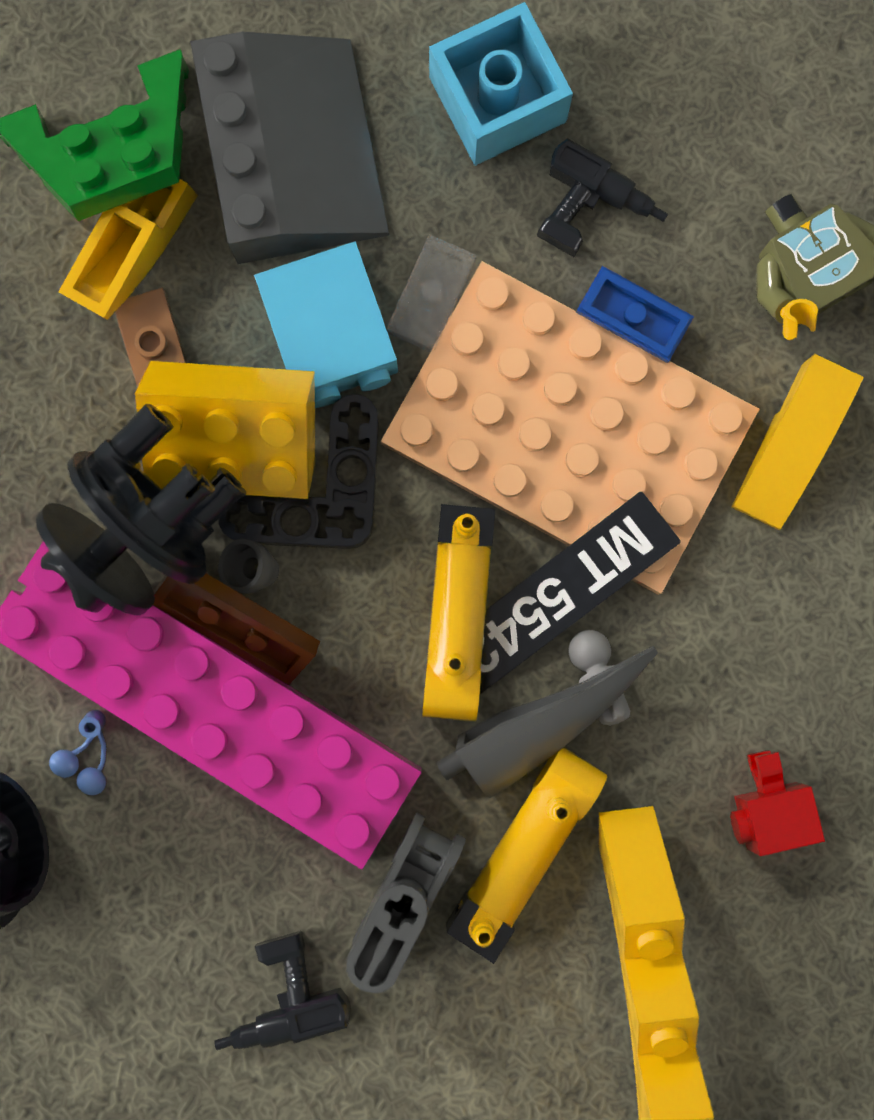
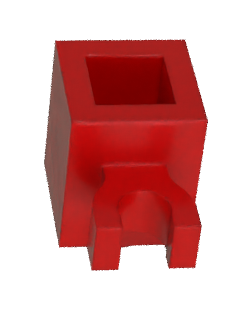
(776, 814)

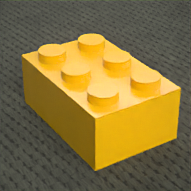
(236, 420)

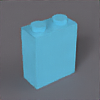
(329, 322)

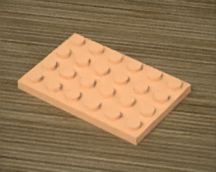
(565, 418)

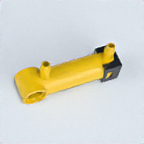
(458, 613)
(556, 803)

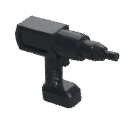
(589, 180)
(299, 1013)

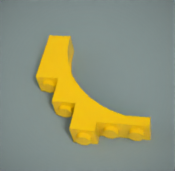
(653, 968)

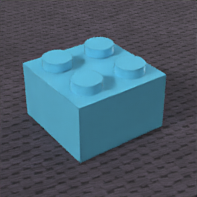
(499, 83)

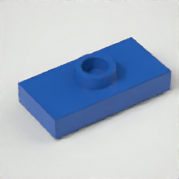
(635, 314)

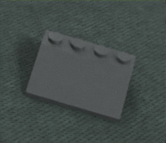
(288, 143)

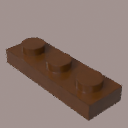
(238, 625)

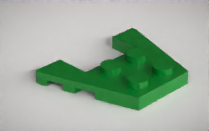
(114, 156)

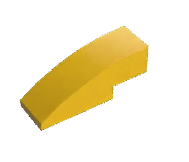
(125, 248)
(797, 440)

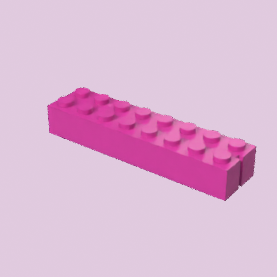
(215, 712)

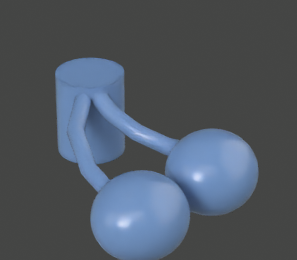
(65, 762)

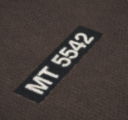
(572, 585)

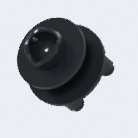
(153, 522)

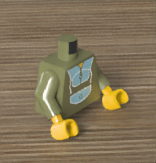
(812, 263)

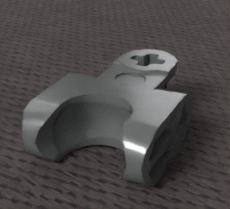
(389, 931)

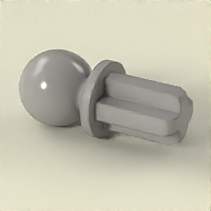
(590, 653)

